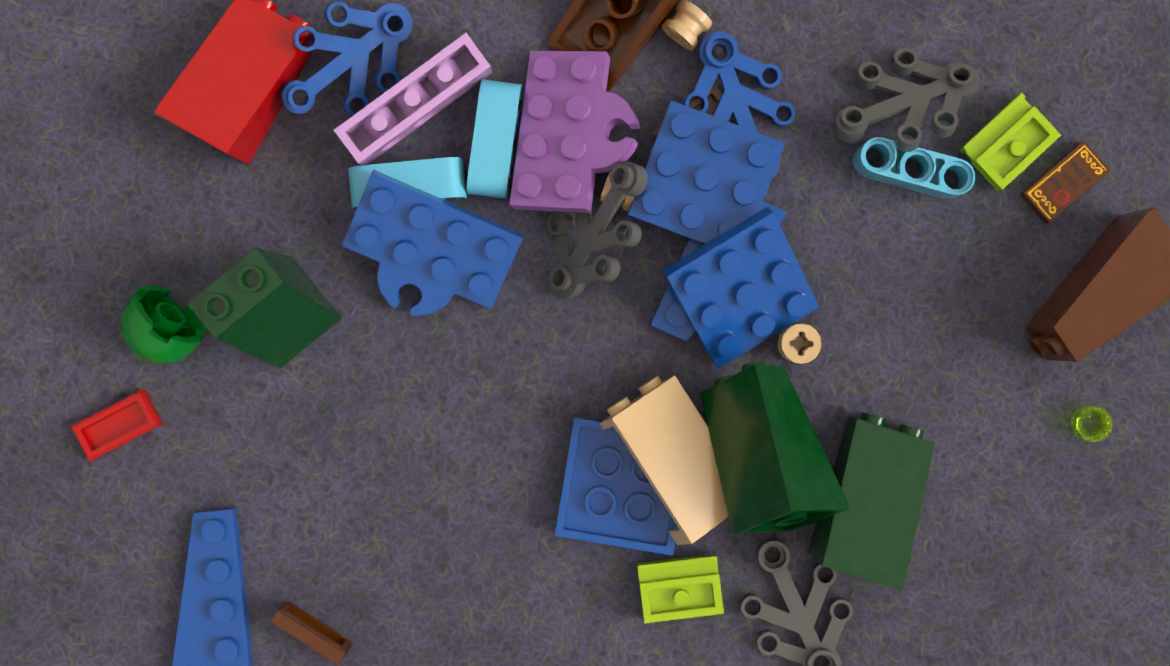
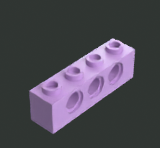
(414, 100)

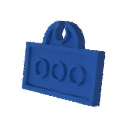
(429, 246)

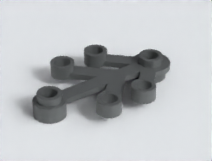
(909, 96)
(569, 275)
(801, 616)

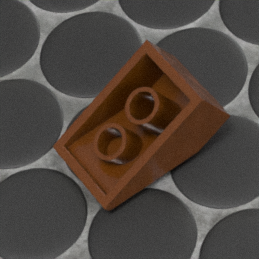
(611, 26)

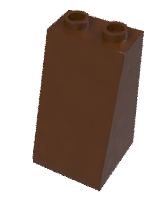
(1107, 289)

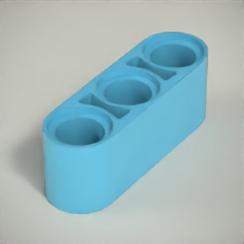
(493, 139)
(931, 164)
(435, 176)

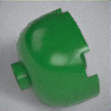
(158, 327)

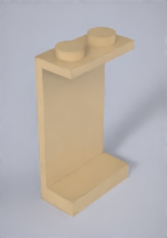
(674, 454)

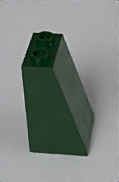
(265, 307)
(768, 453)
(884, 486)

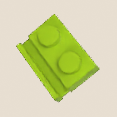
(1010, 142)
(680, 588)

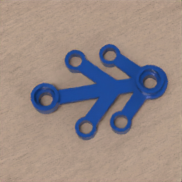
(353, 54)
(736, 97)

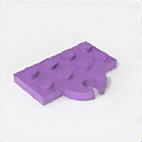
(567, 131)

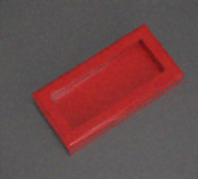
(116, 425)

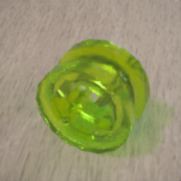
(1097, 434)

